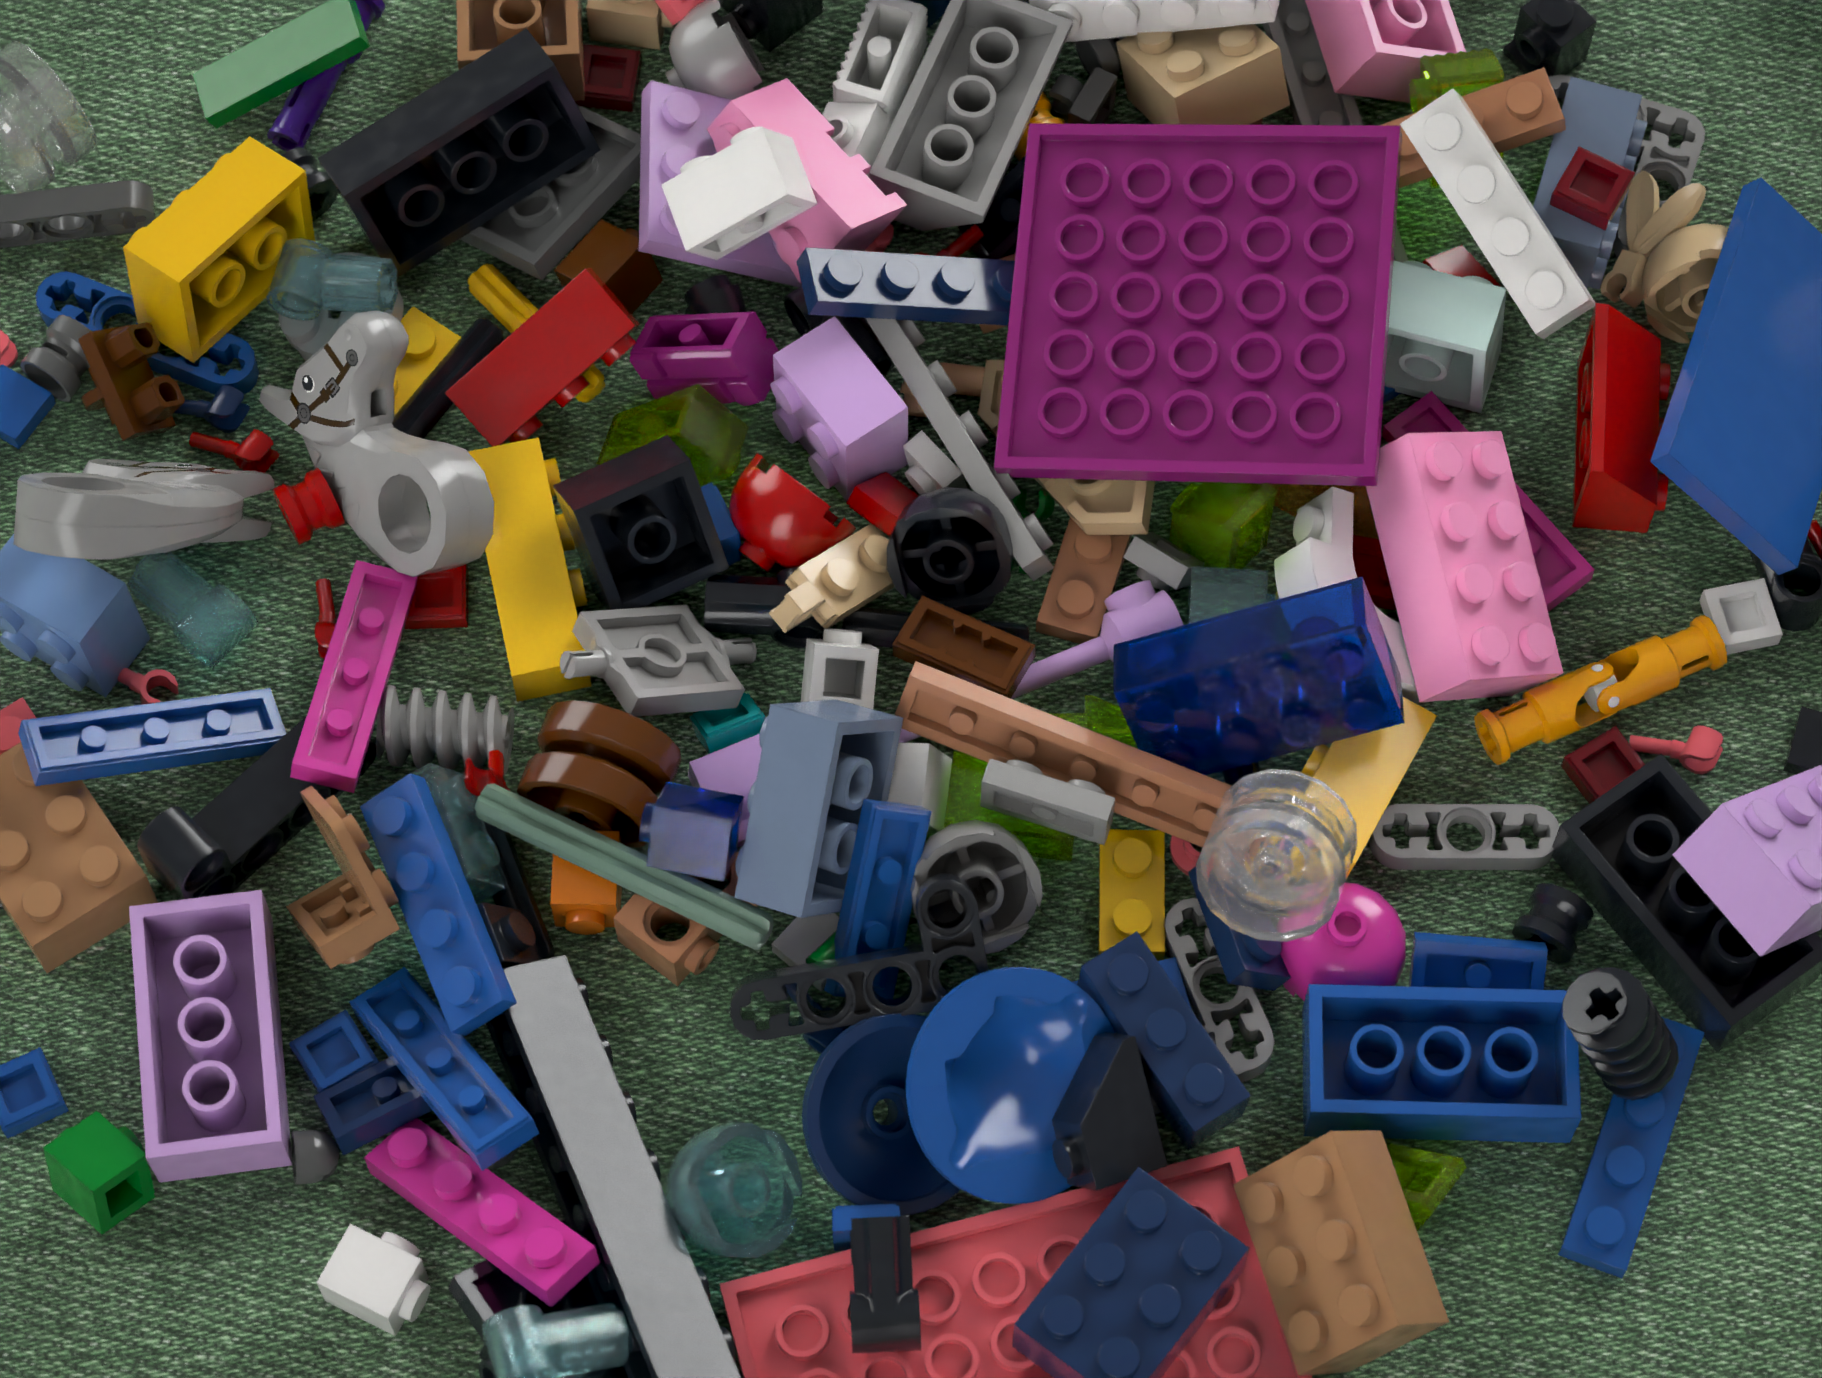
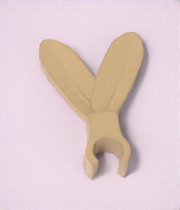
(1645, 230)

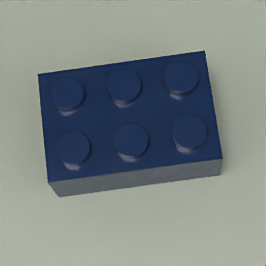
(1131, 1288)

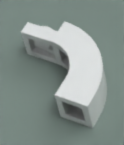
(1326, 557)

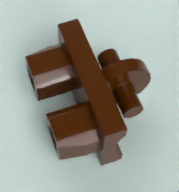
(126, 383)

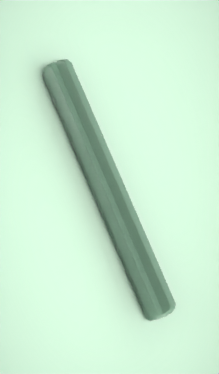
(623, 866)

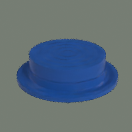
(993, 1077)

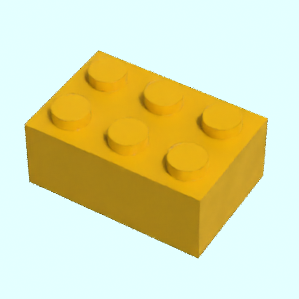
(217, 247)

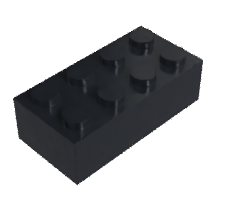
(460, 152)
(1626, 868)

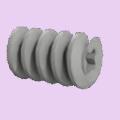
(442, 730)

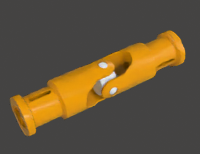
(1607, 685)

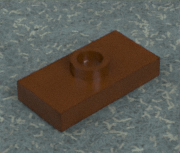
(964, 647)

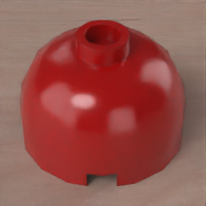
(781, 518)

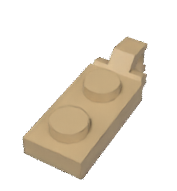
(837, 581)

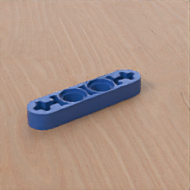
(106, 301)

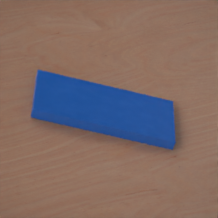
(1750, 388)

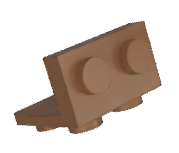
(353, 909)

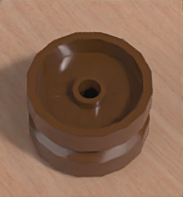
(599, 767)

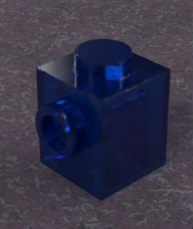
(692, 830)

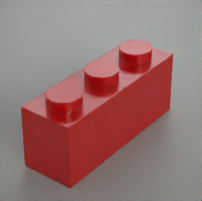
(545, 360)

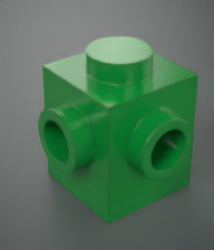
(100, 1171)

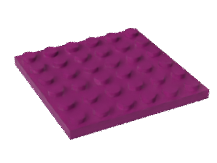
(1201, 303)

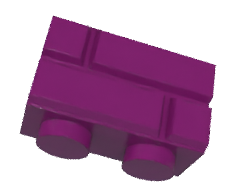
(715, 350)

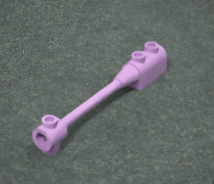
(1130, 615)

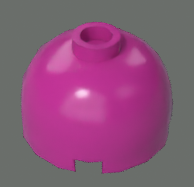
(1355, 947)

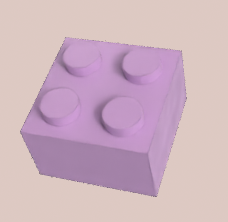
(838, 408)

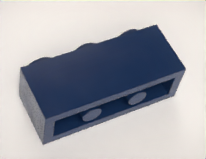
(1178, 1057)

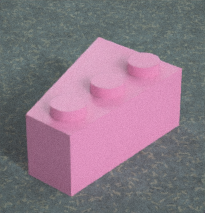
(849, 204)

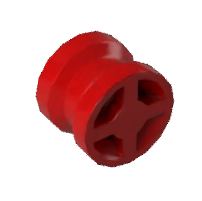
(308, 506)

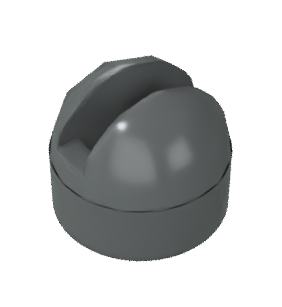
(313, 1156)

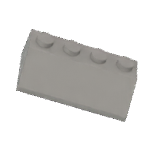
(968, 110)

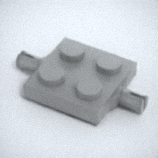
(658, 660)

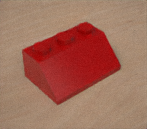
(1618, 425)

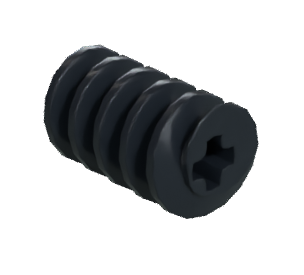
(1621, 1032)

